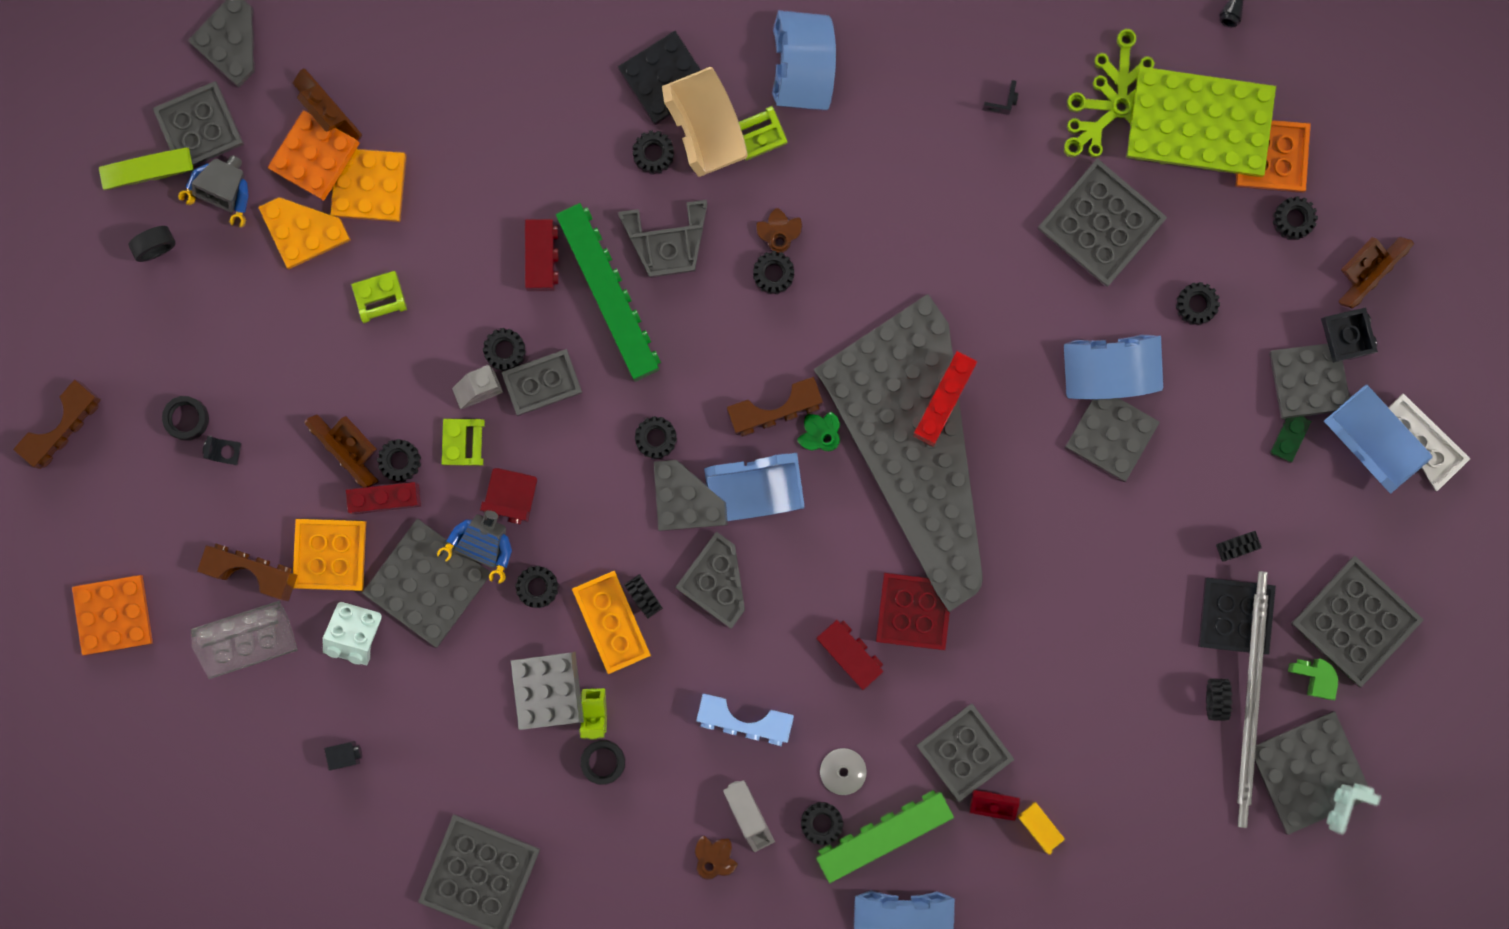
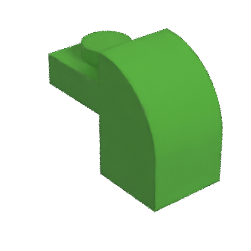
(1322, 676)

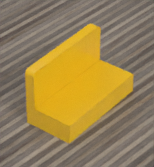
(1041, 828)

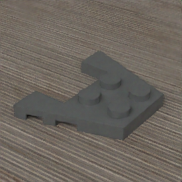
(669, 249)

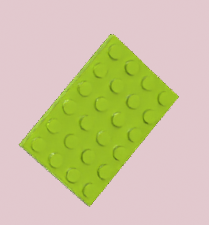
(1201, 121)

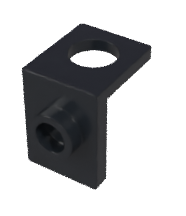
(1002, 109)
(213, 447)

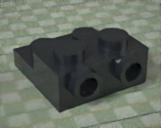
(1349, 335)

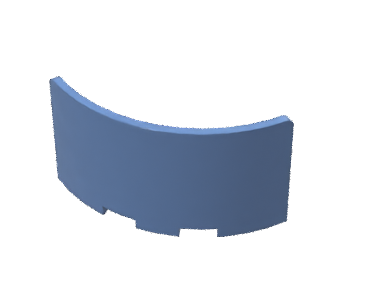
(807, 60)
(1113, 369)
(1378, 438)
(758, 489)
(885, 911)

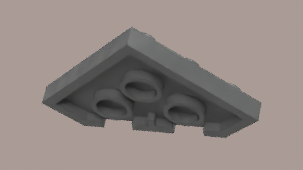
(228, 40)
(685, 500)
(715, 581)

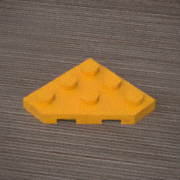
(301, 231)

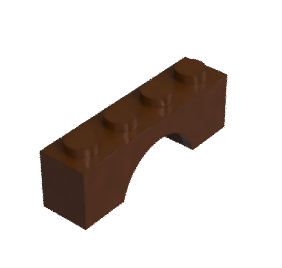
(77, 404)
(747, 417)
(272, 581)

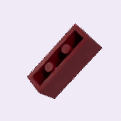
(541, 255)
(383, 498)
(850, 654)

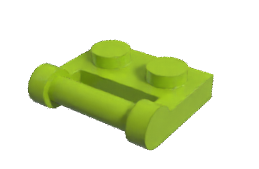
(765, 138)
(375, 290)
(455, 442)

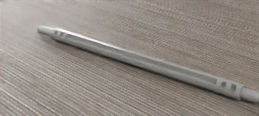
(1252, 699)

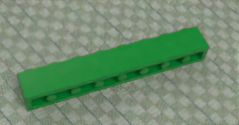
(607, 291)

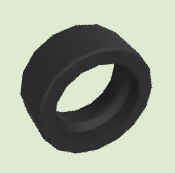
(152, 243)
(173, 405)
(602, 744)

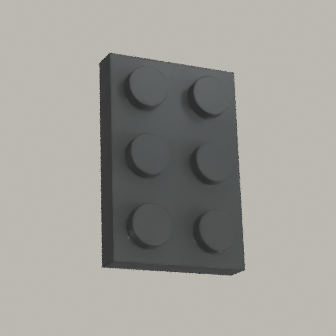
(542, 382)

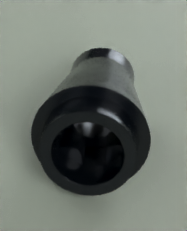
(1231, 13)

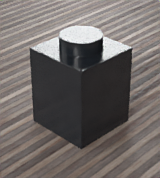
(343, 755)

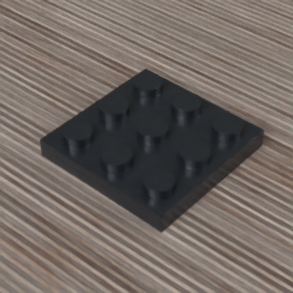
(656, 67)
(1228, 615)

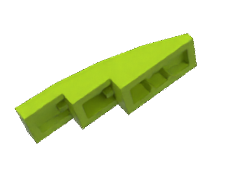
(146, 168)

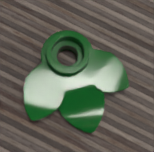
(818, 429)

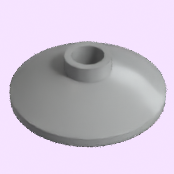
(840, 759)

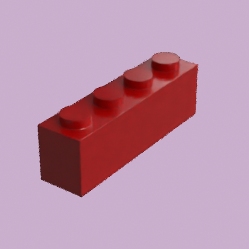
(945, 398)

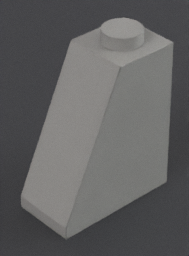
(477, 387)
(748, 815)

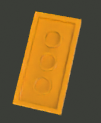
(611, 622)

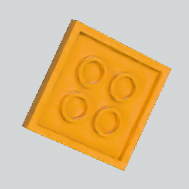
(370, 186)
(329, 554)

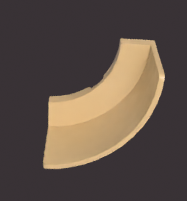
(707, 119)

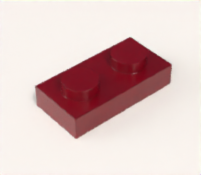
(994, 805)

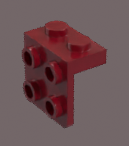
(510, 495)

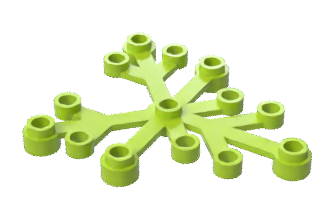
(1123, 80)

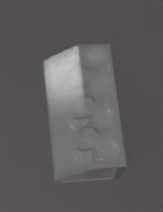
(243, 639)

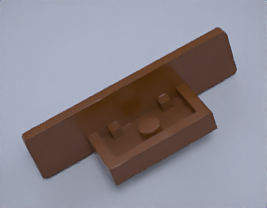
(322, 106)
(1370, 266)
(347, 445)

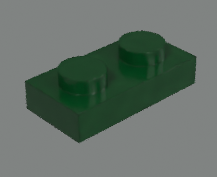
(1290, 438)

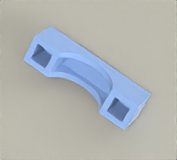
(774, 725)

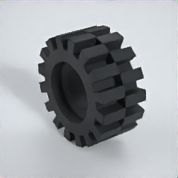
(646, 140)
(1307, 212)
(773, 286)
(1211, 303)
(490, 349)
(655, 423)
(385, 460)
(1238, 546)
(524, 580)
(643, 596)
(1219, 699)
(807, 823)

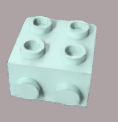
(351, 633)
(1344, 801)

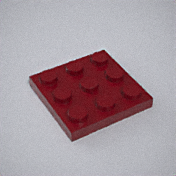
(911, 613)

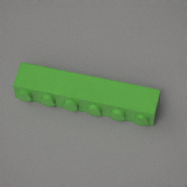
(885, 836)

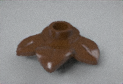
(779, 227)
(716, 855)

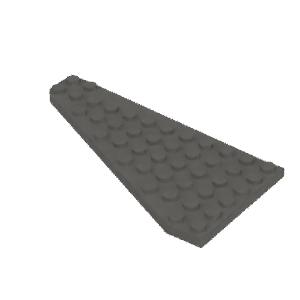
(882, 395)

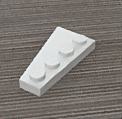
(1446, 455)

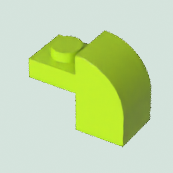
(594, 713)

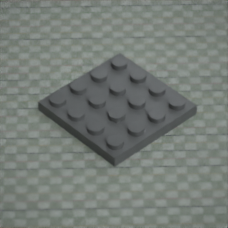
(1102, 222)
(424, 587)
(1357, 621)
(1306, 769)
(479, 874)

